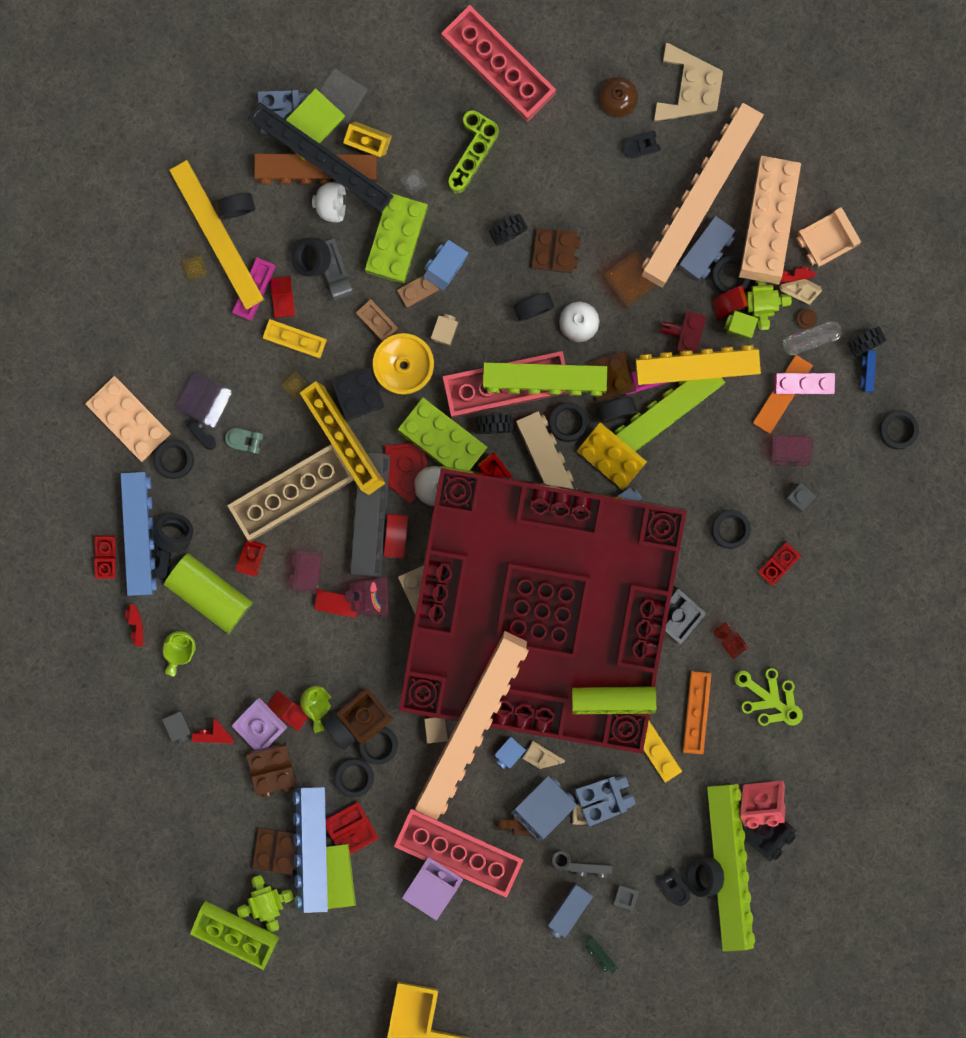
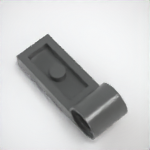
(336, 273)
(582, 869)

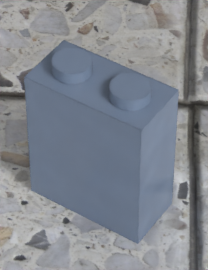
(544, 808)
(569, 911)

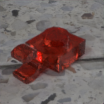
(732, 642)

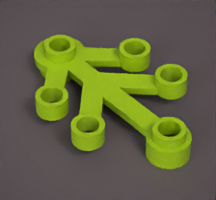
(771, 699)

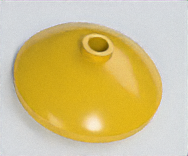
(401, 349)

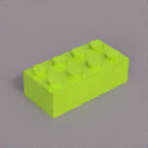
(396, 239)
(441, 437)

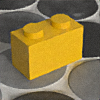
(367, 139)

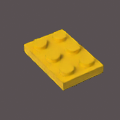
(611, 456)

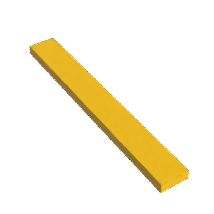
(216, 235)

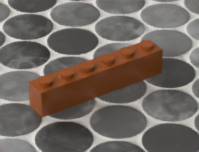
(291, 168)

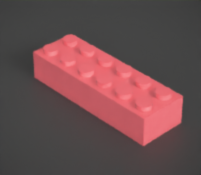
(498, 63)
(468, 397)
(459, 852)

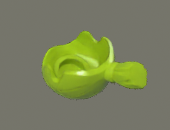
(178, 650)
(315, 705)

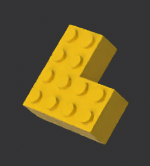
(414, 1013)

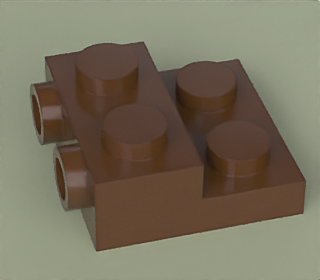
(555, 250)
(364, 716)
(271, 770)
(275, 851)

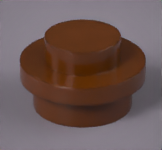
(806, 318)

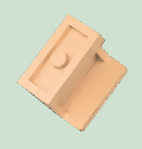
(828, 238)

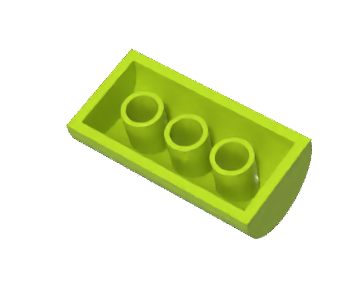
(207, 593)
(614, 700)
(234, 935)

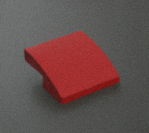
(352, 828)

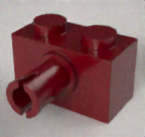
(688, 333)

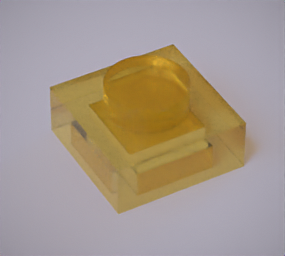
(195, 268)
(295, 385)

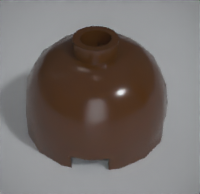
(610, 99)

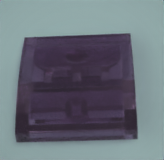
(203, 399)

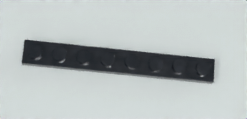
(320, 157)

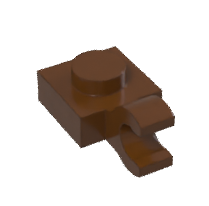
(515, 825)

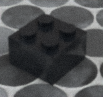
(358, 394)

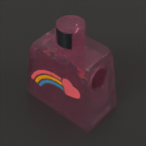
(369, 597)

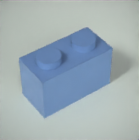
(445, 265)

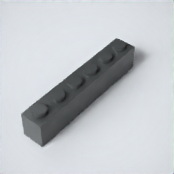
(370, 524)

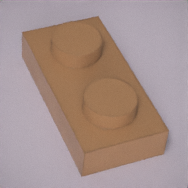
(417, 291)
(377, 320)

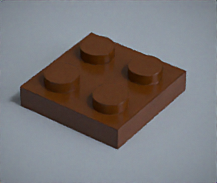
(619, 375)

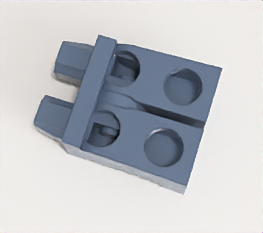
(281, 102)
(610, 798)

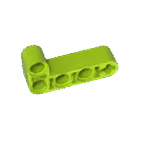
(470, 155)

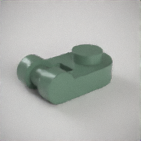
(237, 438)

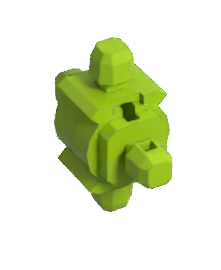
(764, 303)
(265, 903)

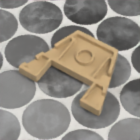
(698, 87)

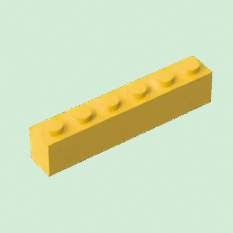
(697, 365)
(342, 438)

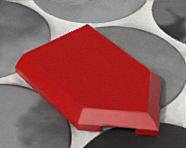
(405, 464)

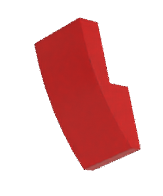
(799, 274)
(729, 302)
(395, 536)
(105, 556)
(779, 563)
(333, 603)
(134, 617)

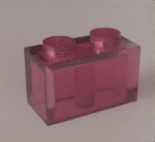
(791, 450)
(306, 572)

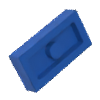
(867, 379)

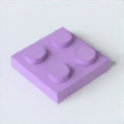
(259, 725)

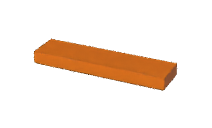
(778, 403)
(697, 712)

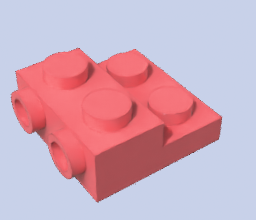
(763, 804)

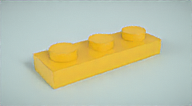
(294, 339)
(660, 755)

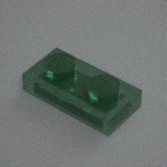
(606, 962)

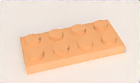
(128, 419)

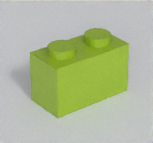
(740, 326)

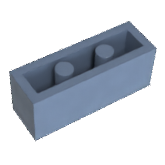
(707, 249)

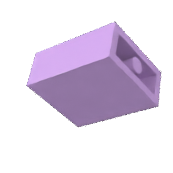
(432, 888)

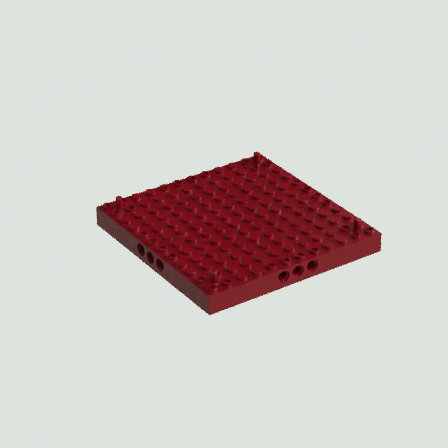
(566, 573)

